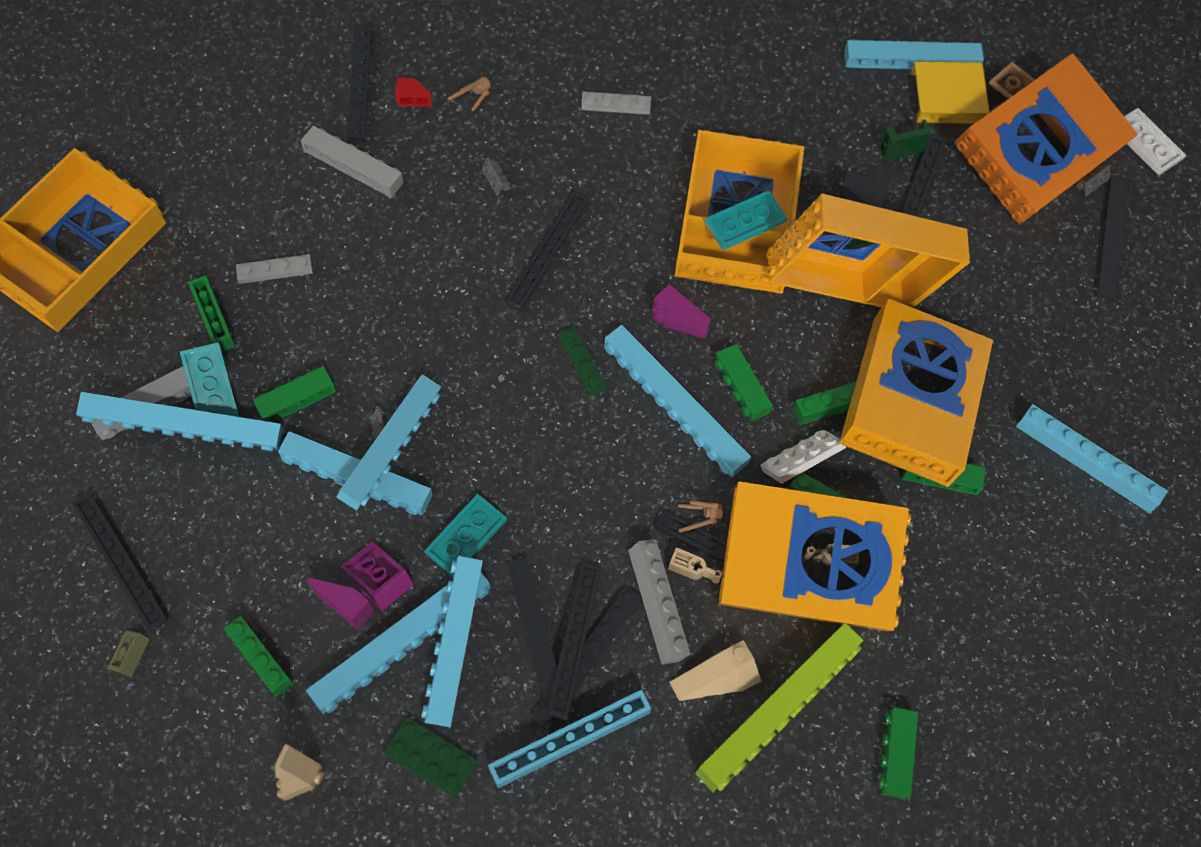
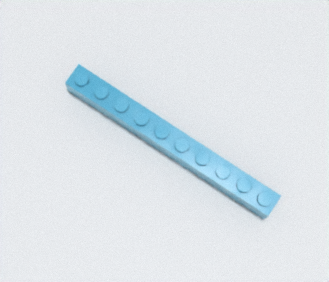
(677, 401)
(179, 420)
(384, 650)

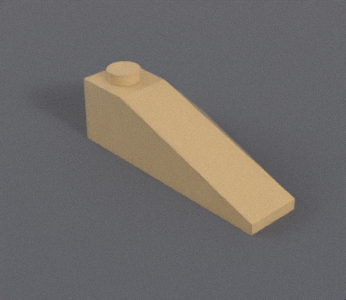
(724, 673)
(296, 773)

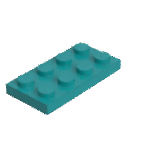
(745, 220)
(209, 380)
(466, 533)

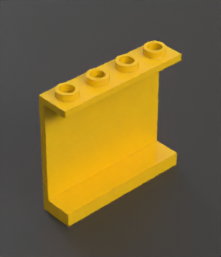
(950, 92)

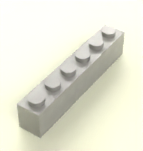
(352, 161)
(163, 391)
(659, 602)

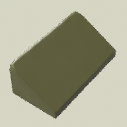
(128, 653)

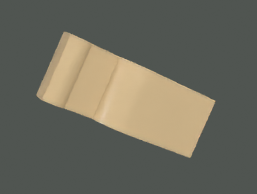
(852, 560)
(684, 563)

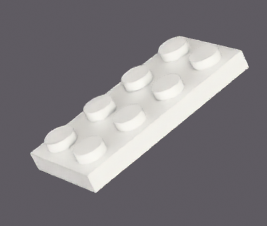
(1152, 143)
(802, 456)

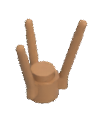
(479, 86)
(711, 511)

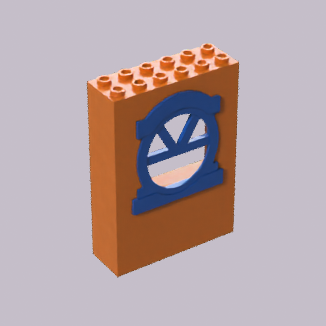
(1077, 115)

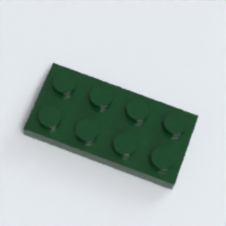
(430, 758)

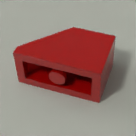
(412, 93)

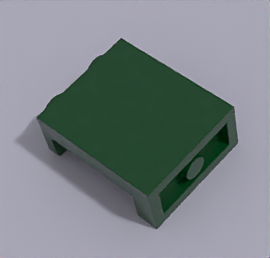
(904, 144)

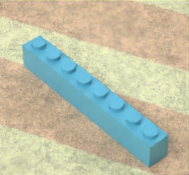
(904, 54)
(388, 443)
(1092, 459)
(339, 466)
(453, 641)
(569, 739)

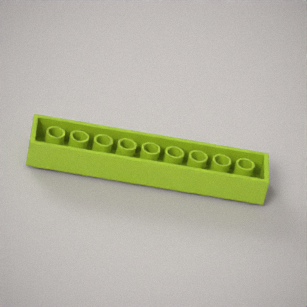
(776, 710)

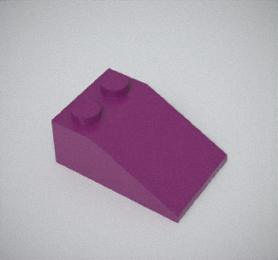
(679, 313)
(378, 575)
(346, 601)

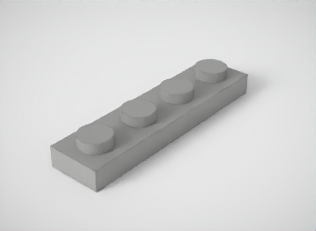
(616, 103)
(274, 269)

